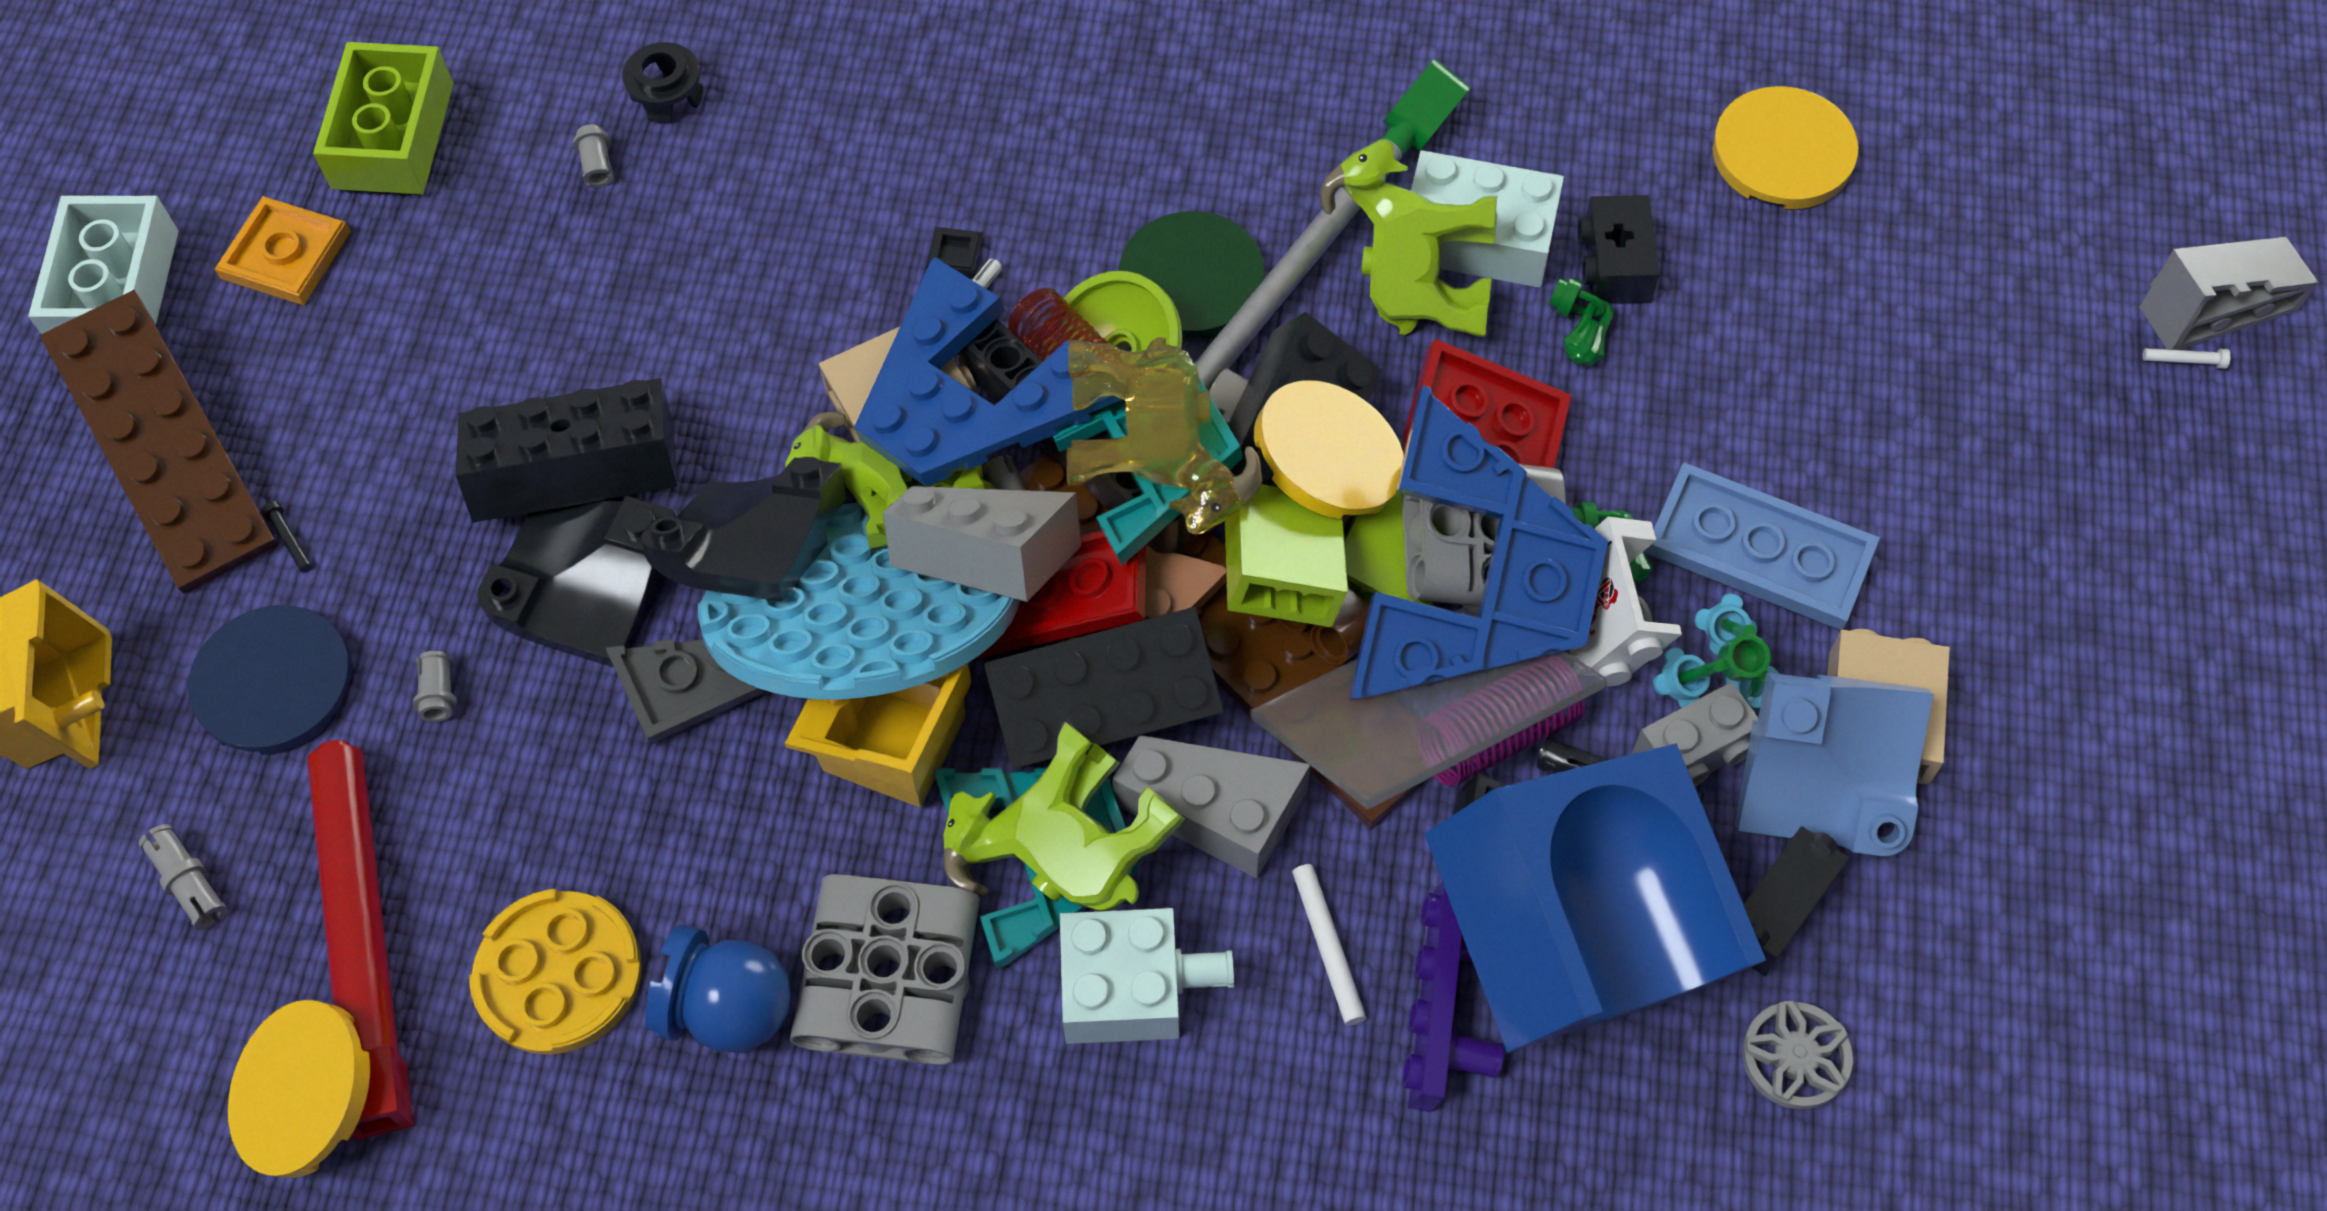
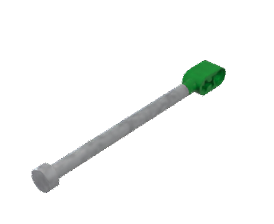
(1409, 124)

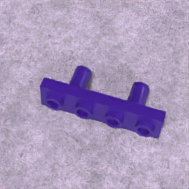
(1431, 1016)

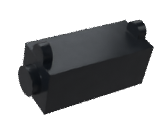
(1792, 891)

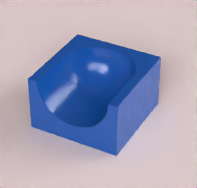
(1592, 895)

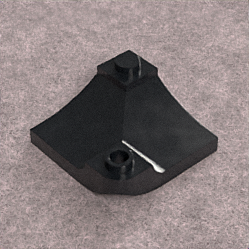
(749, 533)
(577, 578)

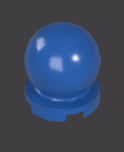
(722, 993)

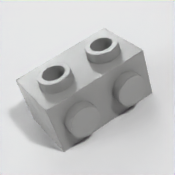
(1707, 732)

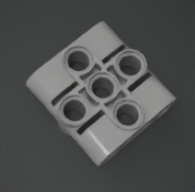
(1455, 563)
(921, 1013)

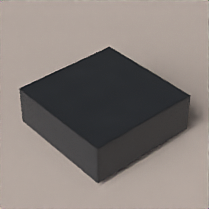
(957, 249)

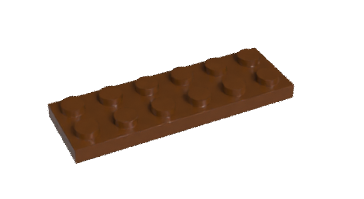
(158, 441)

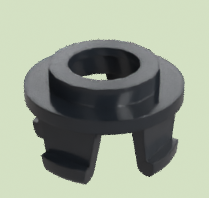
(660, 94)

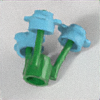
(1740, 657)

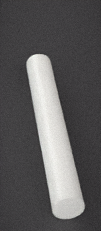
(1329, 945)

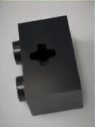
(1619, 249)

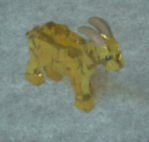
(1162, 429)

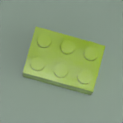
(384, 118)

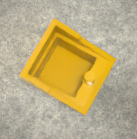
(50, 677)
(888, 738)

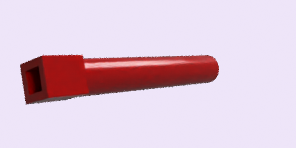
(357, 929)

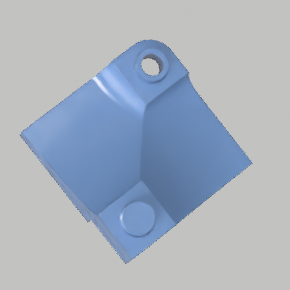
(1835, 761)

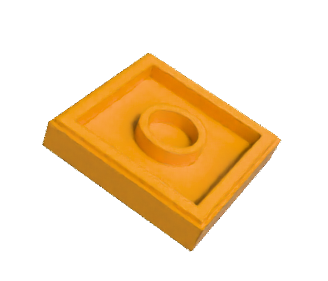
(283, 250)

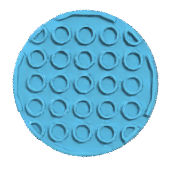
(852, 624)

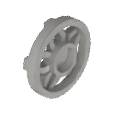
(1797, 1055)

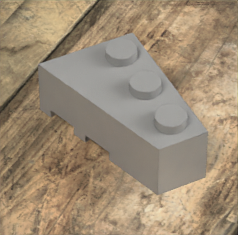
(2225, 289)
(983, 536)
(1229, 799)

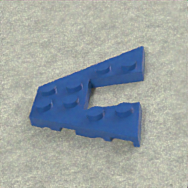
(934, 422)
(1537, 579)

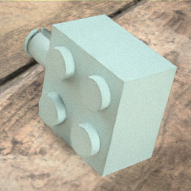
(1127, 974)

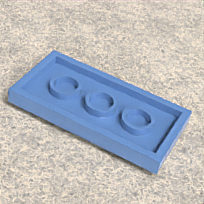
(1763, 546)

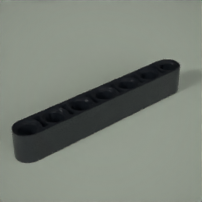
(998, 365)

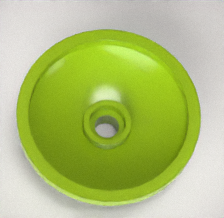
(1125, 310)

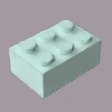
(1524, 215)
(102, 252)

